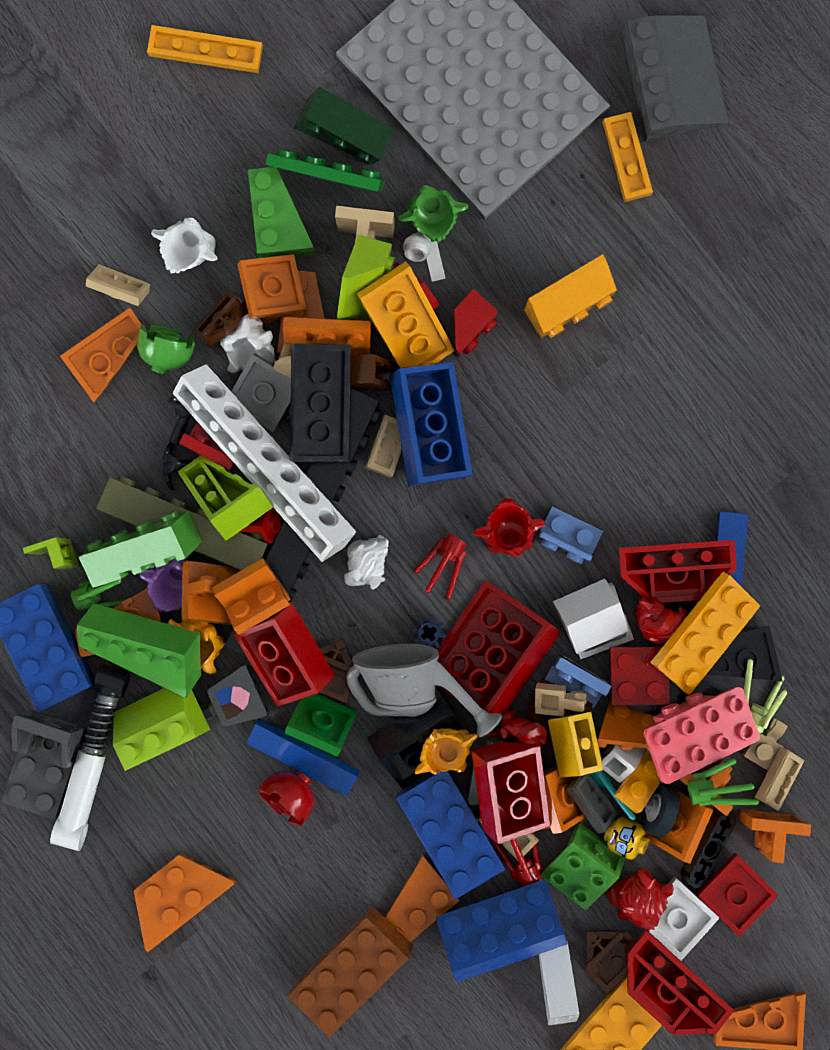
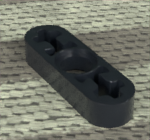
(704, 869)

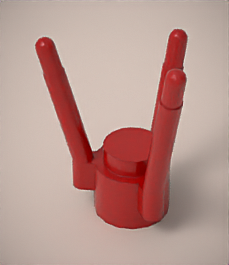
(451, 549)
(526, 870)

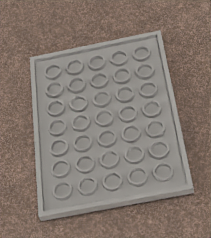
(474, 90)

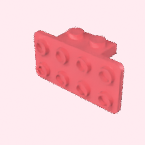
(699, 732)

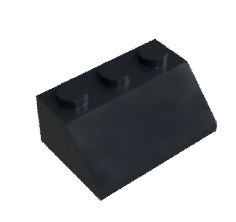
(401, 740)

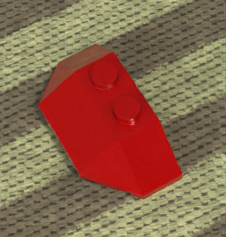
(676, 570)
(672, 990)

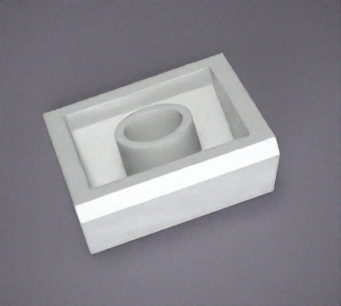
(591, 615)

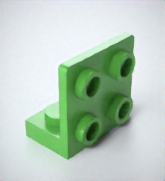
(584, 867)

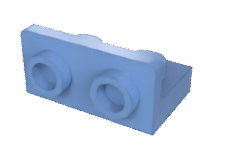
(569, 535)
(576, 679)

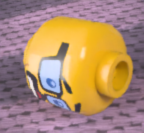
(626, 838)

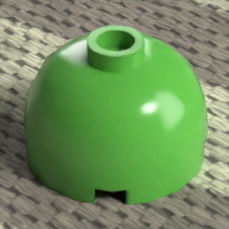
(164, 348)

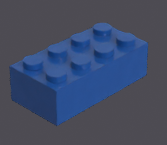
(430, 424)
(43, 647)
(450, 832)
(501, 930)

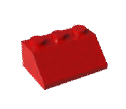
(285, 657)
(510, 790)

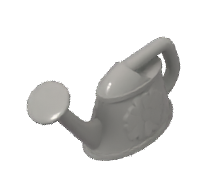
(405, 681)

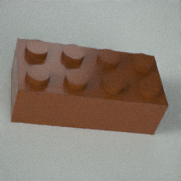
(350, 971)

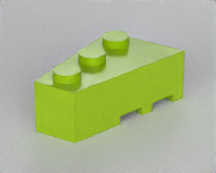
(224, 497)

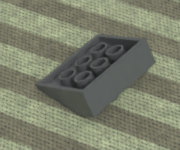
(673, 75)

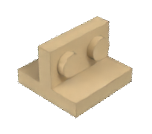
(365, 222)

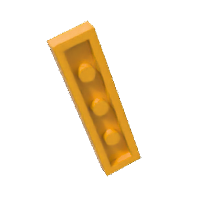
(205, 49)

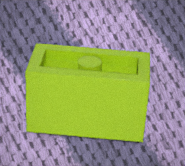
(59, 550)

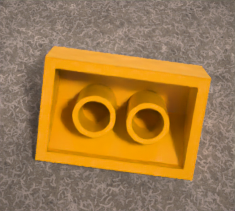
(571, 298)

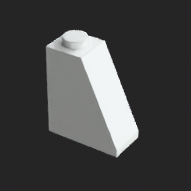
(558, 986)

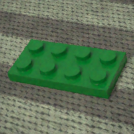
(316, 167)

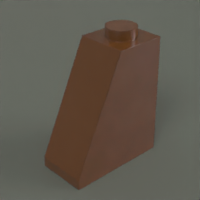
(371, 372)

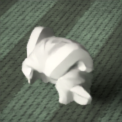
(185, 245)
(246, 340)
(366, 562)

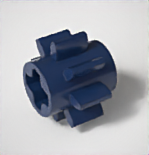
(430, 624)

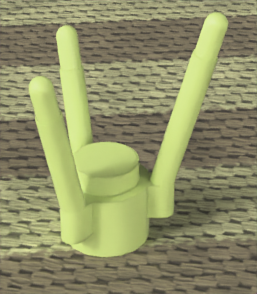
(763, 714)

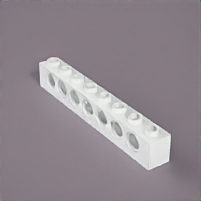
(264, 462)

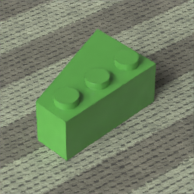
(275, 217)

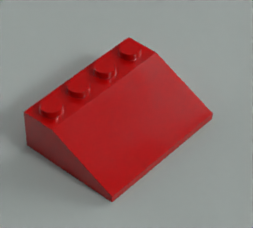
(495, 648)

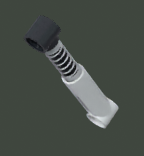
(72, 823)

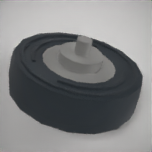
(661, 811)

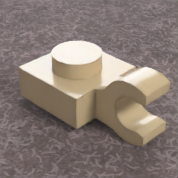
(553, 699)
(766, 748)

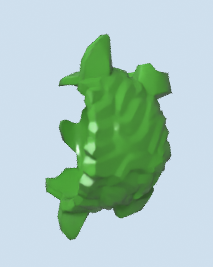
(433, 212)

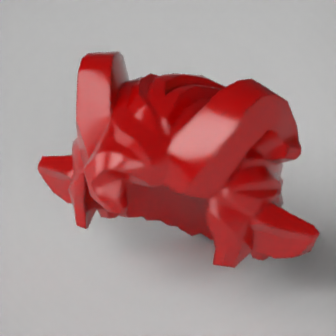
(509, 529)
(656, 621)
(520, 730)
(640, 898)

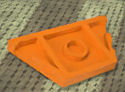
(176, 896)

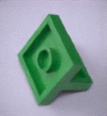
(321, 723)

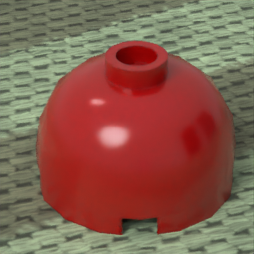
(289, 795)

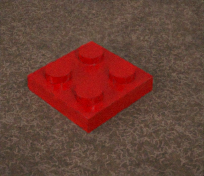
(635, 678)
(737, 894)

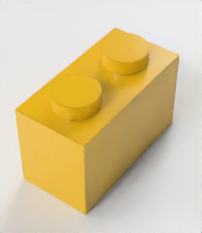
(575, 745)

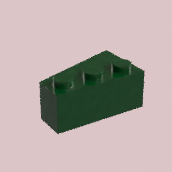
(343, 126)

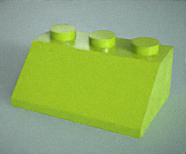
(366, 264)
(156, 726)

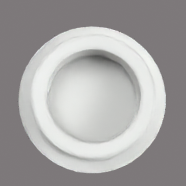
(417, 247)

